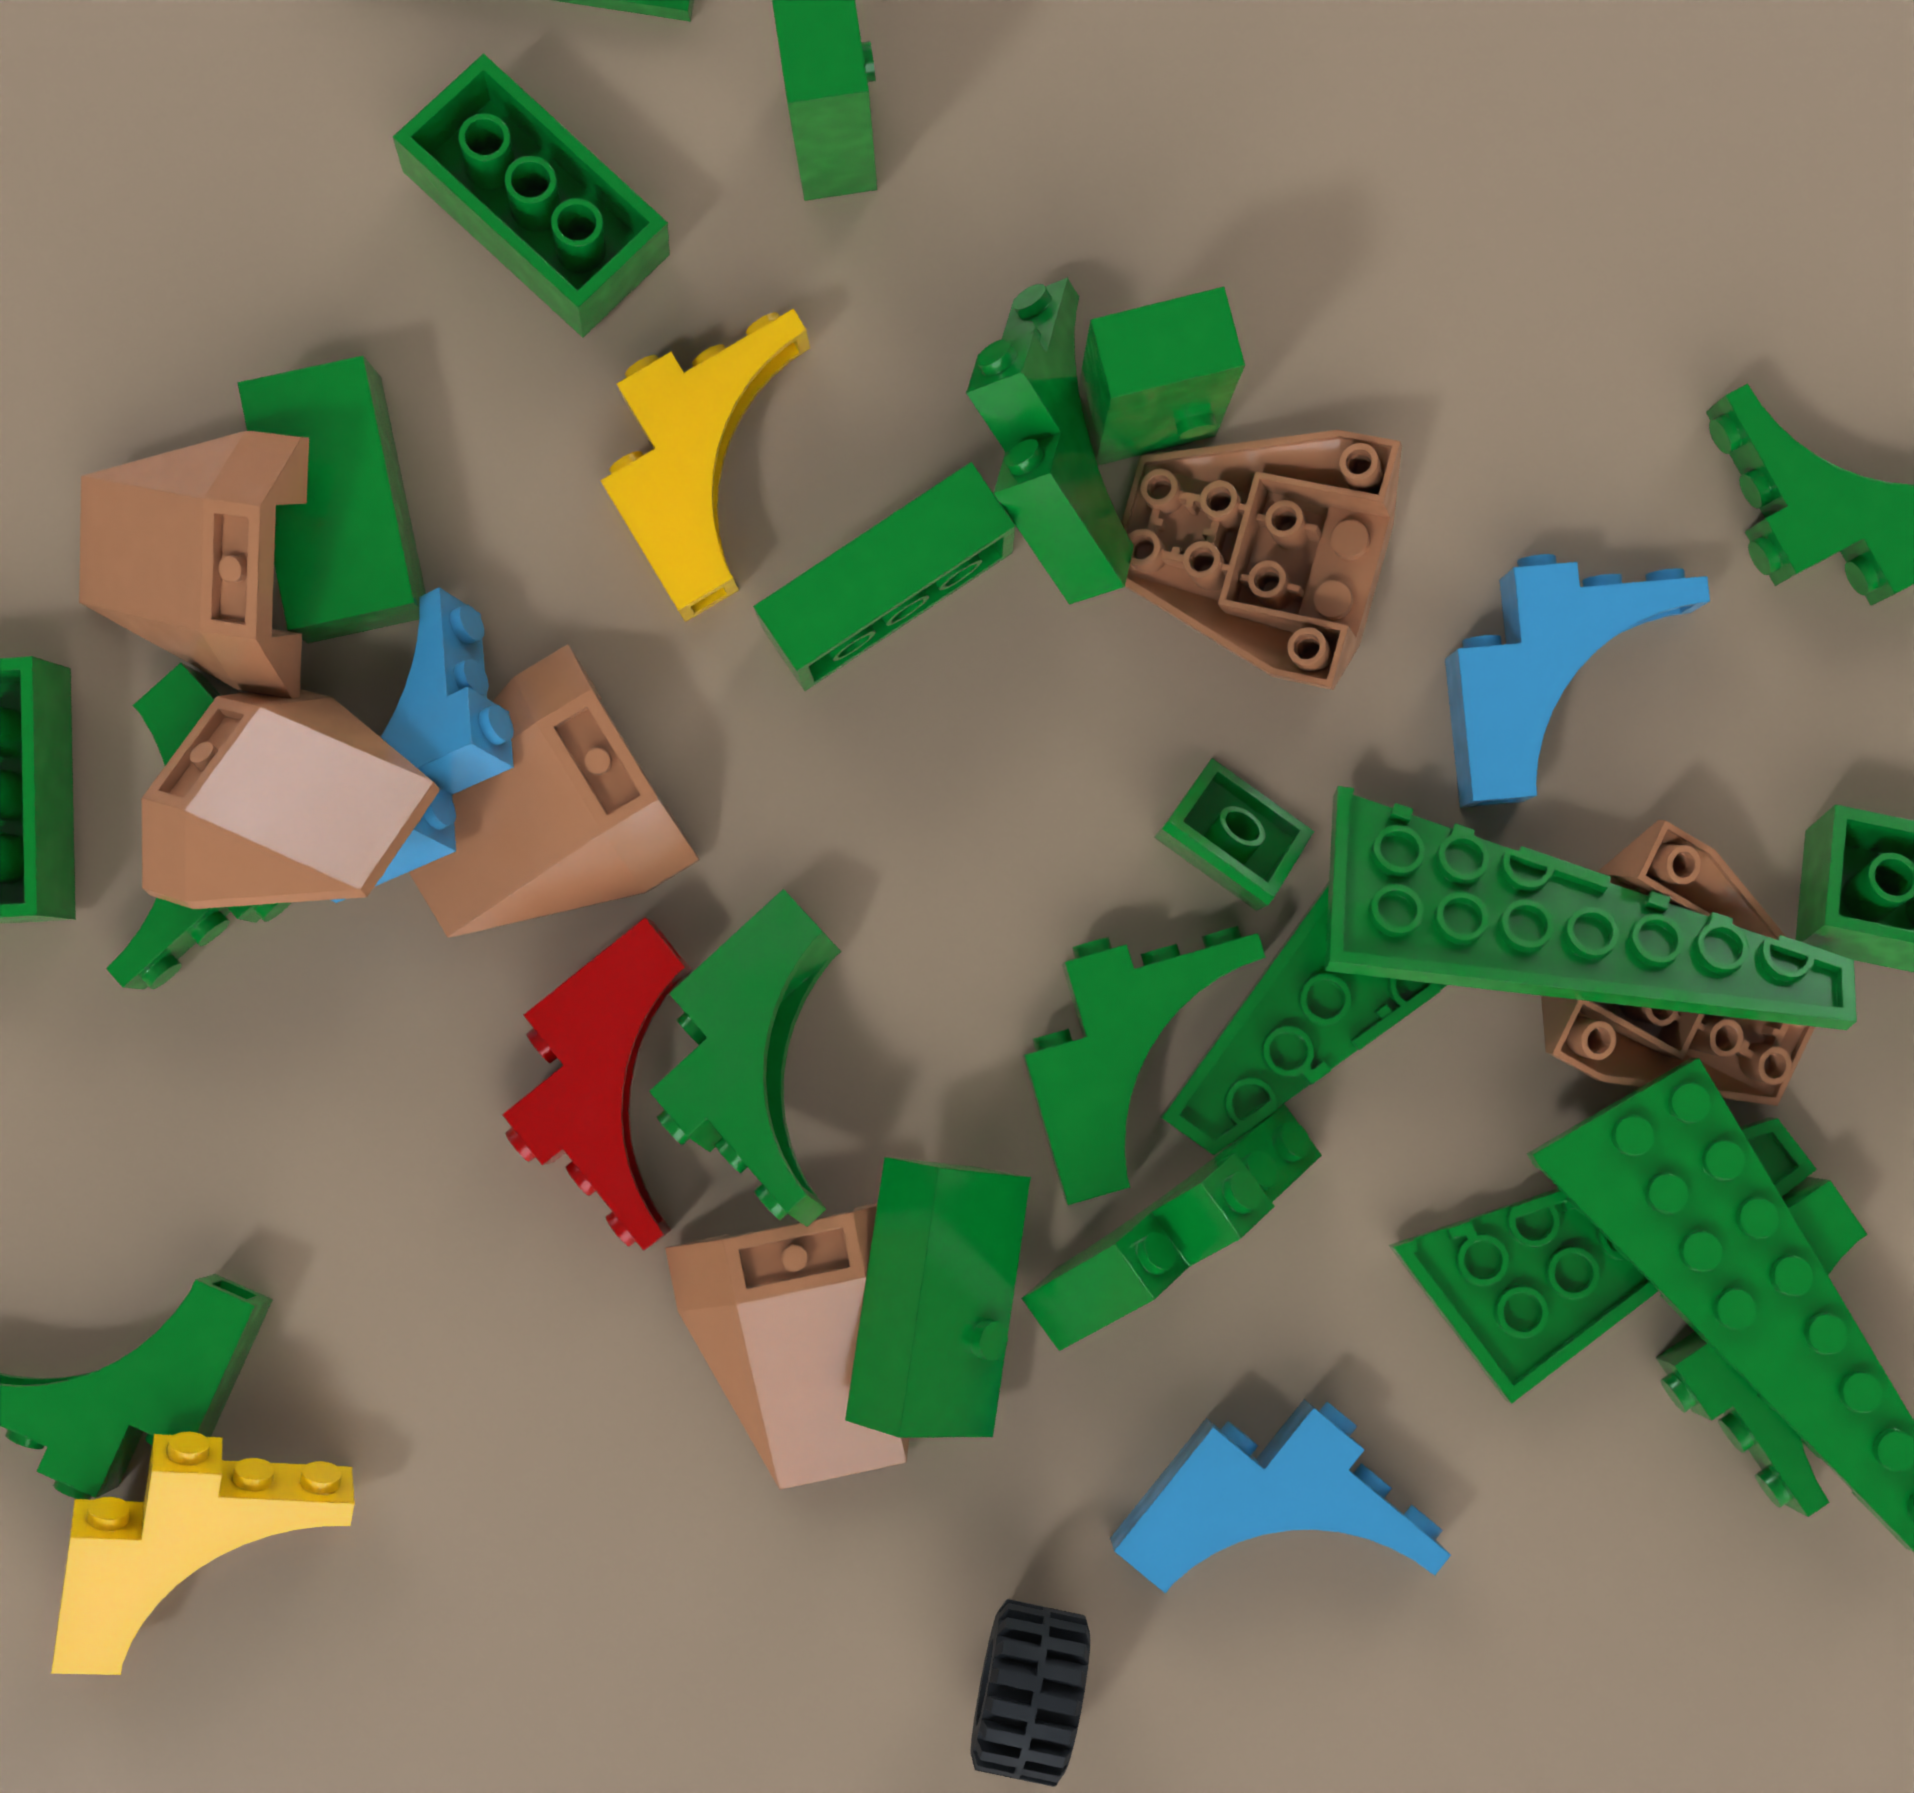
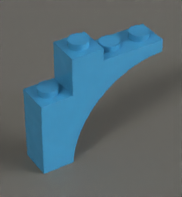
(1551, 628)
(446, 723)
(1299, 1482)

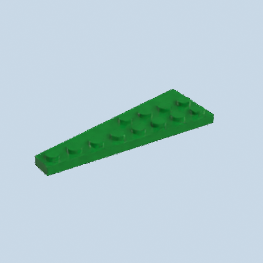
(1483, 916)
(1711, 1233)

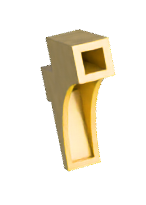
(690, 420)
(193, 1511)

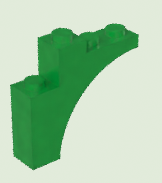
(1049, 470)
(1814, 505)
(171, 929)
(1121, 1010)
(743, 1018)
(1174, 1232)
(161, 1387)
(1710, 1387)

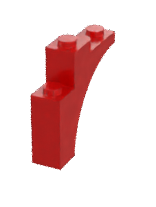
(584, 1107)

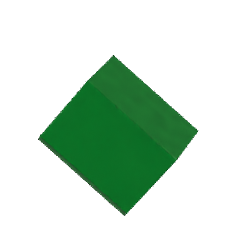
(1235, 835)

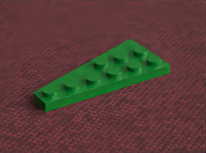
(1287, 1036)
(1542, 1280)

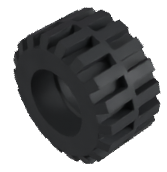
(1031, 1693)

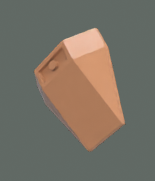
(1268, 545)
(188, 554)
(277, 806)
(562, 824)
(1638, 1044)
(781, 1336)

